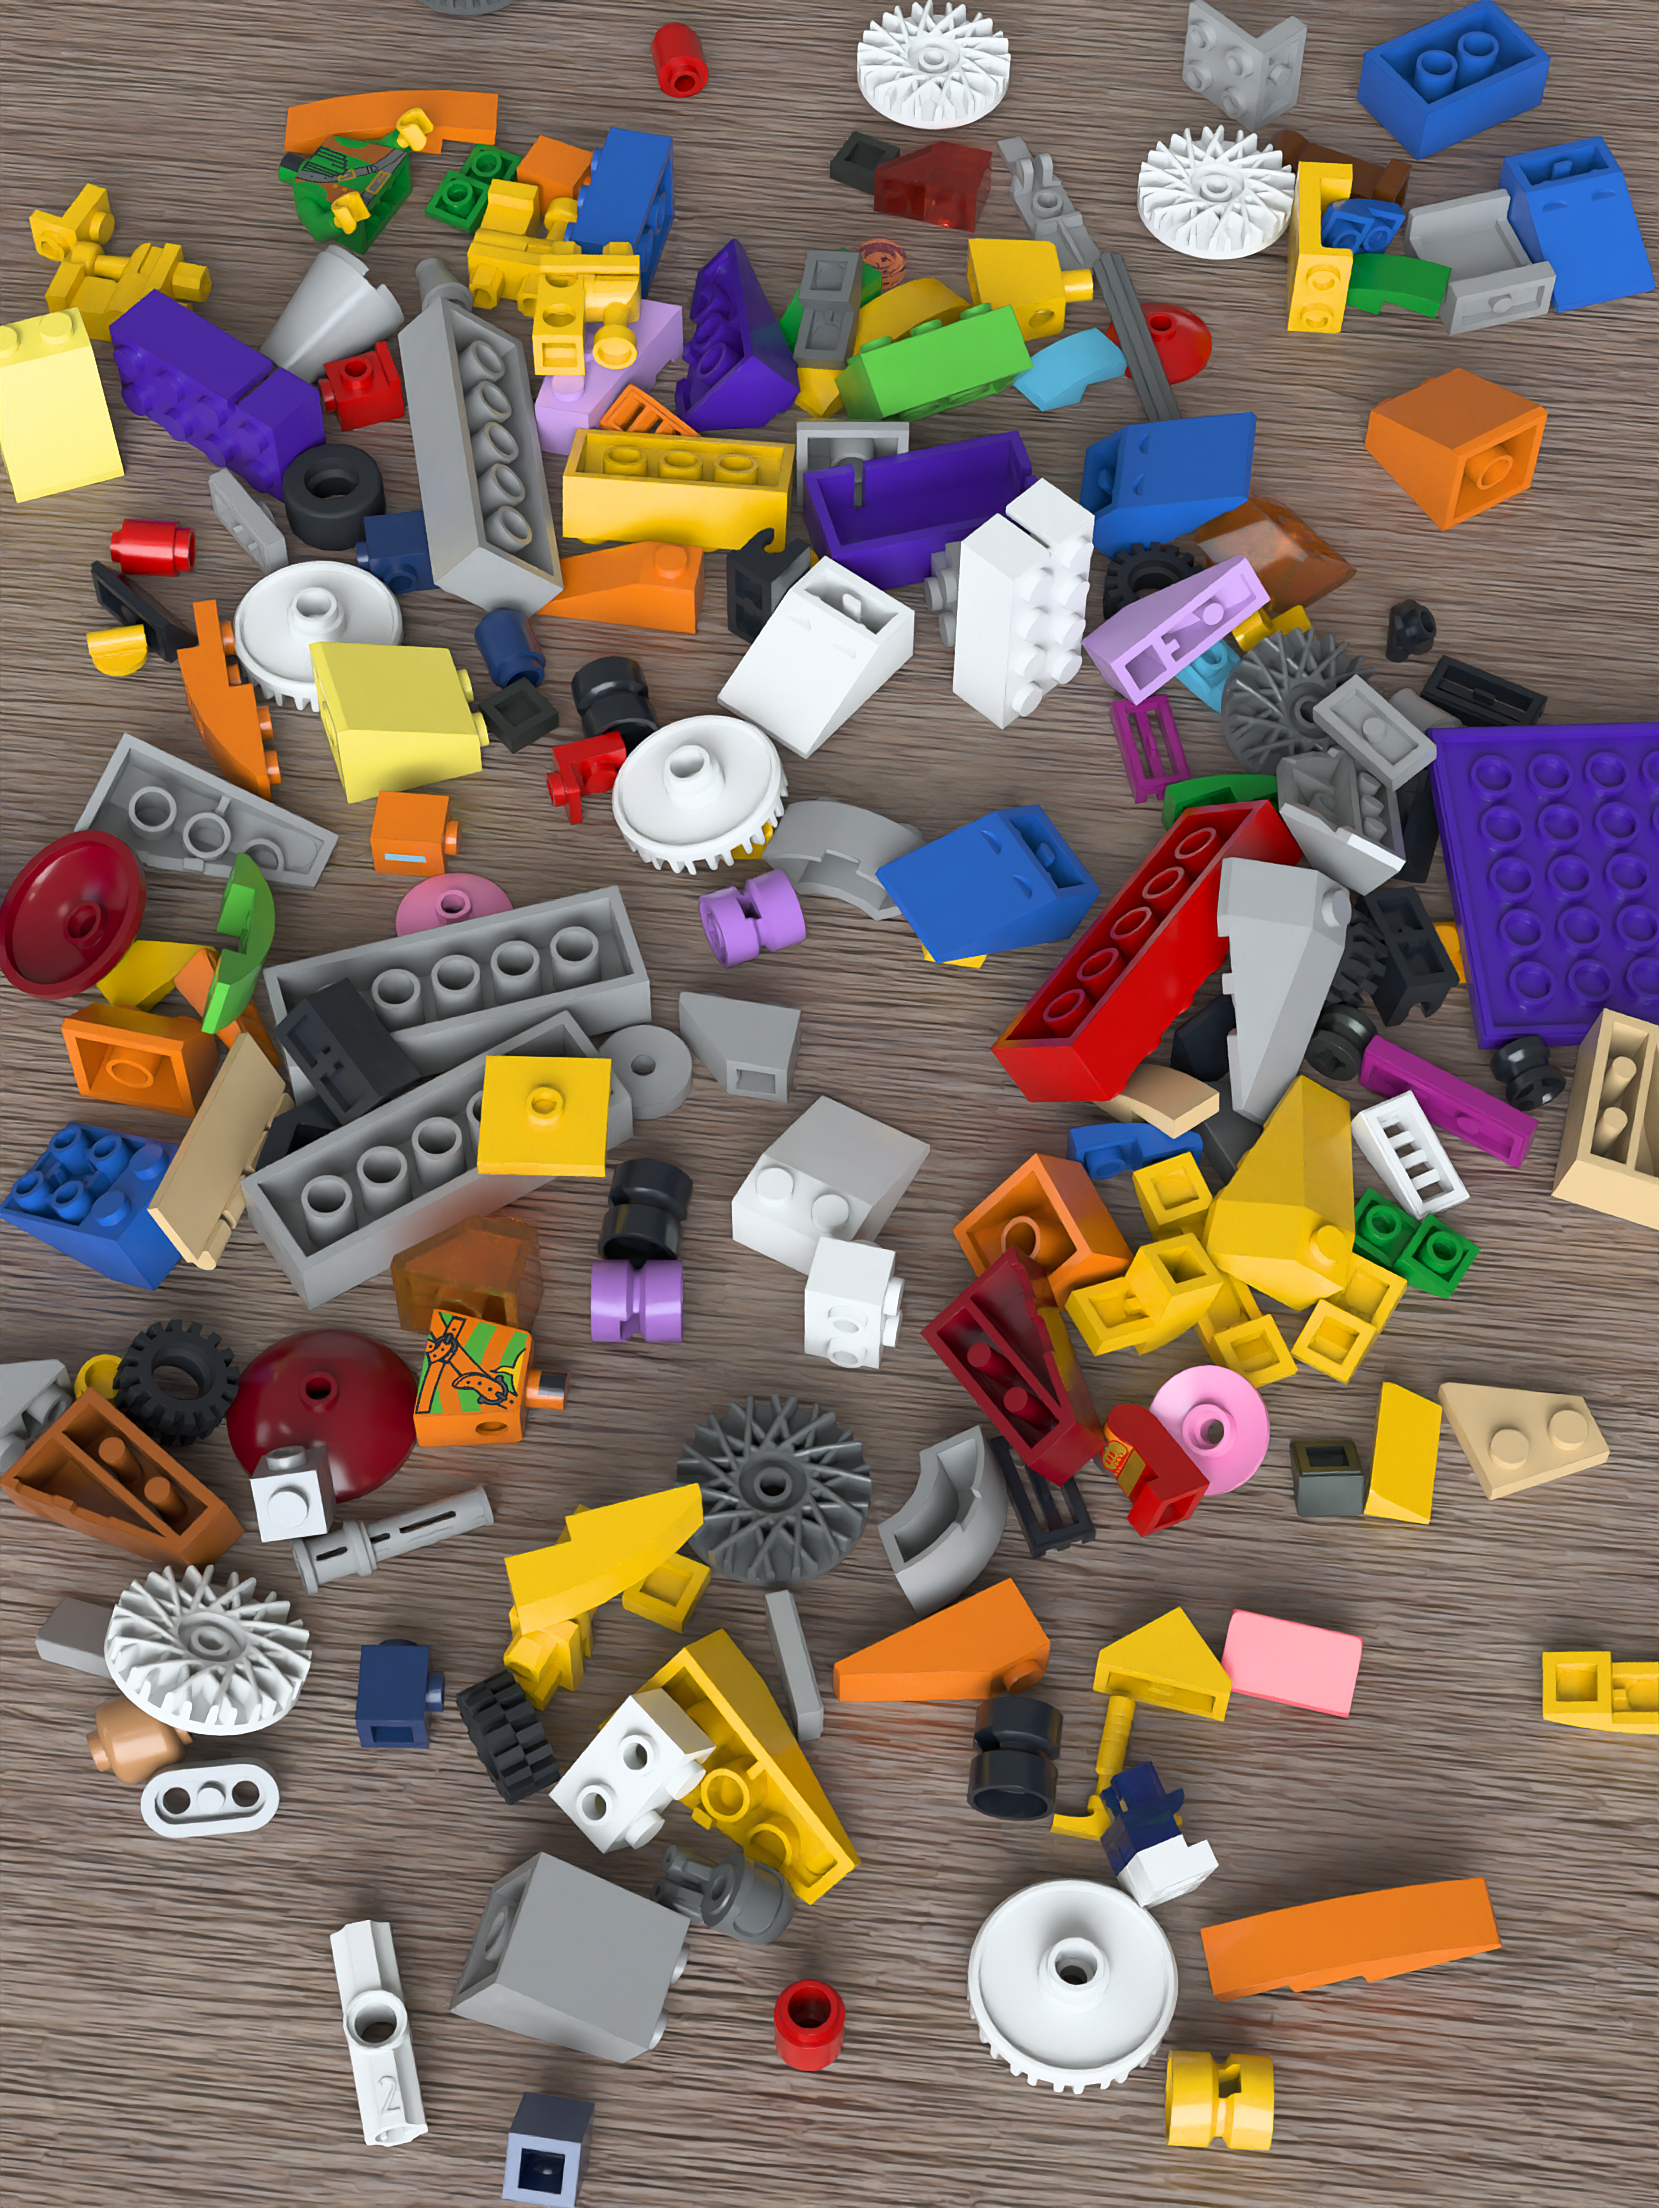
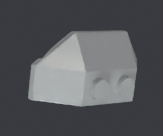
(1341, 818)

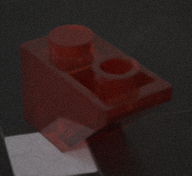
(936, 185)

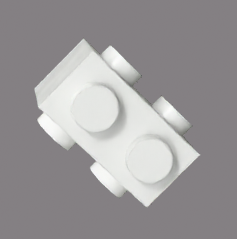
(852, 1302)
(634, 1772)

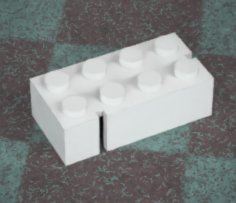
(1022, 603)

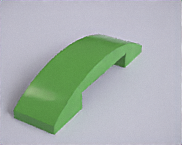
(250, 915)

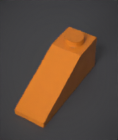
(634, 586)
(956, 1654)

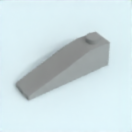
(1284, 952)

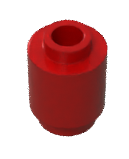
(679, 60)
(153, 547)
(804, 2006)

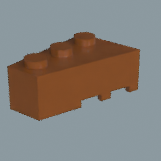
(120, 1488)

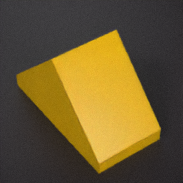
(1166, 1668)

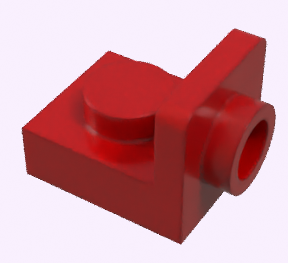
(584, 769)

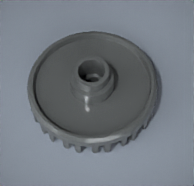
(1273, 696)
(777, 1492)

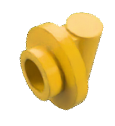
(118, 649)

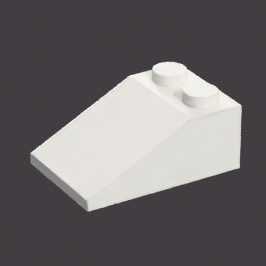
(826, 1178)

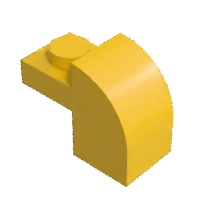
(1153, 1304)

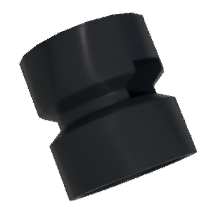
(613, 698)
(645, 1212)
(1013, 1764)

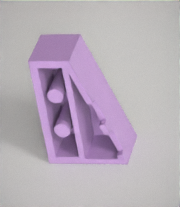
(582, 400)

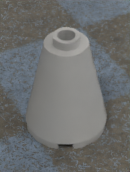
(331, 317)

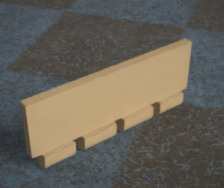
(202, 1186)

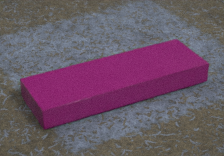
(1449, 1101)

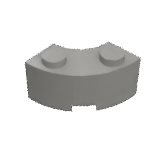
(838, 851)
(948, 1523)

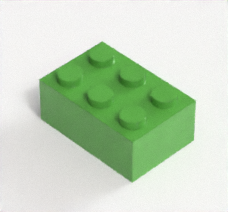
(935, 367)

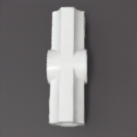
(386, 2070)

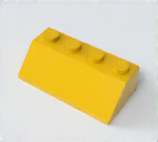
(676, 489)

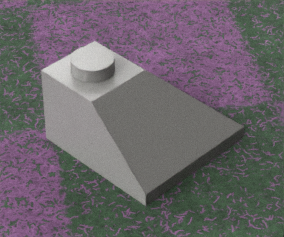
(845, 441)

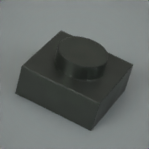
(858, 161)
(519, 715)

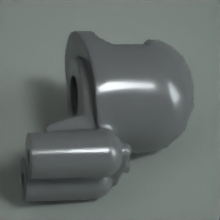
(733, 1898)

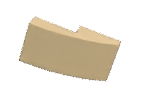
(1164, 1099)

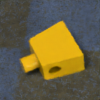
(1027, 279)

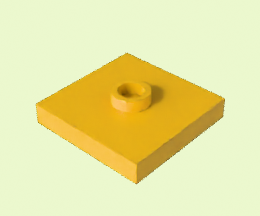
(545, 1116)

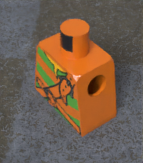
(480, 1383)

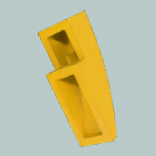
(604, 1555)

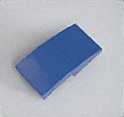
(1361, 225)
(1117, 1147)

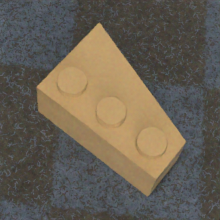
(1613, 1122)

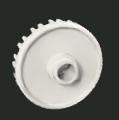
(933, 67)
(1215, 195)
(304, 607)
(699, 792)
(206, 1653)
(1063, 2028)

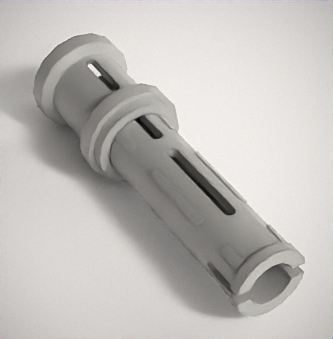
(359, 1556)

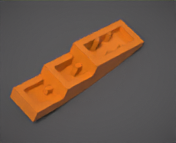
(370, 116)
(1351, 1937)

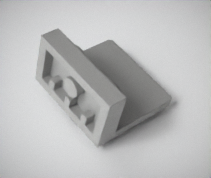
(1240, 73)

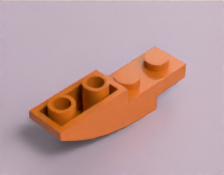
(226, 709)

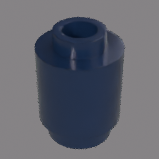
(509, 648)

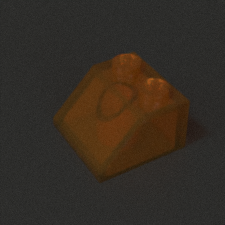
(1281, 549)
(471, 1269)

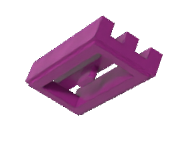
(1157, 783)

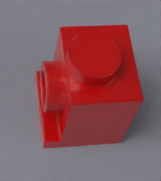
(362, 389)

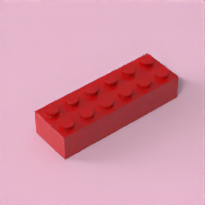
(1138, 959)

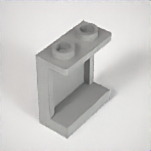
(1490, 270)

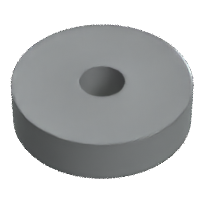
(654, 1050)

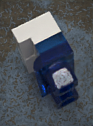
(1146, 1841)

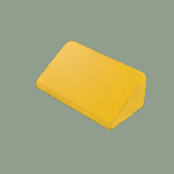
(1403, 1455)

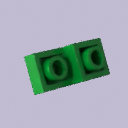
(464, 195)
(1397, 280)
(1217, 791)
(1421, 1252)

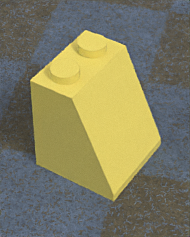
(53, 408)
(395, 716)

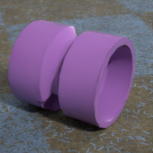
(771, 912)
(637, 1301)

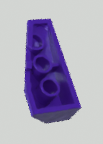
(738, 353)

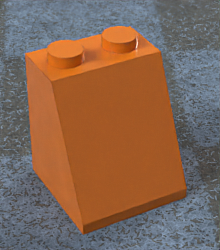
(1457, 444)

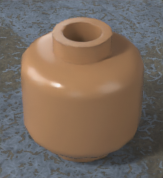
(134, 1741)

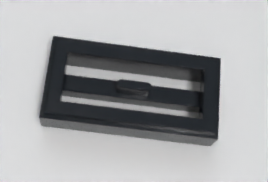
(1479, 707)
(1058, 1535)

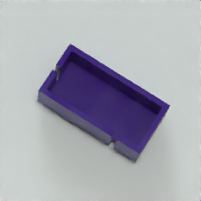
(191, 382)
(913, 505)

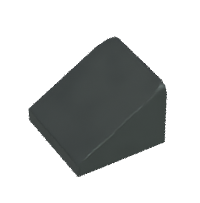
(1327, 1478)

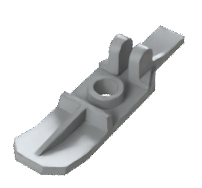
(1037, 187)

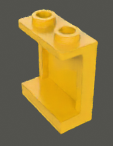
(1316, 274)

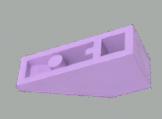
(1173, 627)

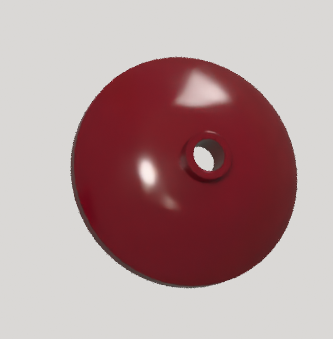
(71, 915)
(361, 1421)

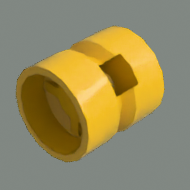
(1219, 2100)

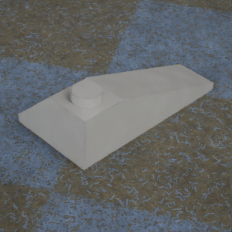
(198, 821)

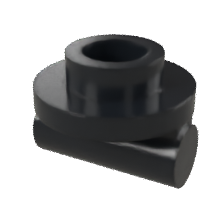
(1409, 631)

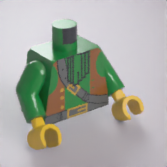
(353, 185)

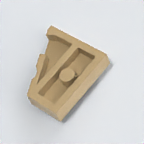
(1521, 1435)

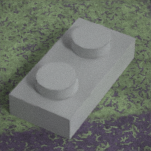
(1374, 733)

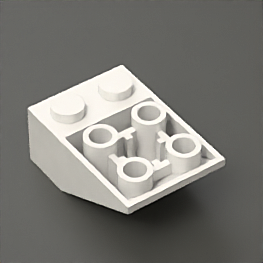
(819, 657)

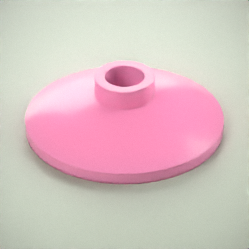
(430, 901)
(1212, 1394)

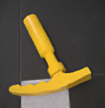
(1108, 1763)

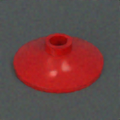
(1179, 338)

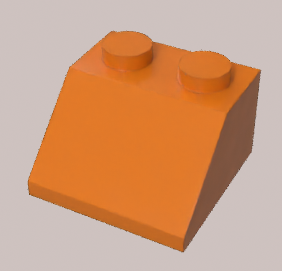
(140, 1058)
(1054, 1219)

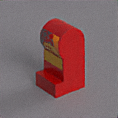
(1149, 1469)

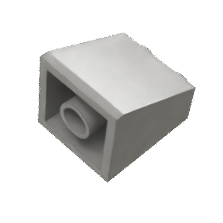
(573, 1961)

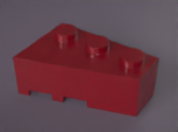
(1020, 1366)

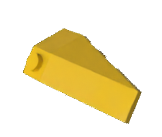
(1291, 1203)
(757, 1775)

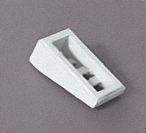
(1415, 1128)

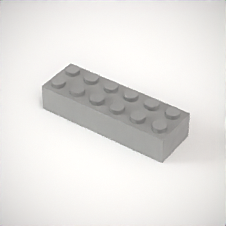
(479, 461)
(483, 980)
(400, 1173)

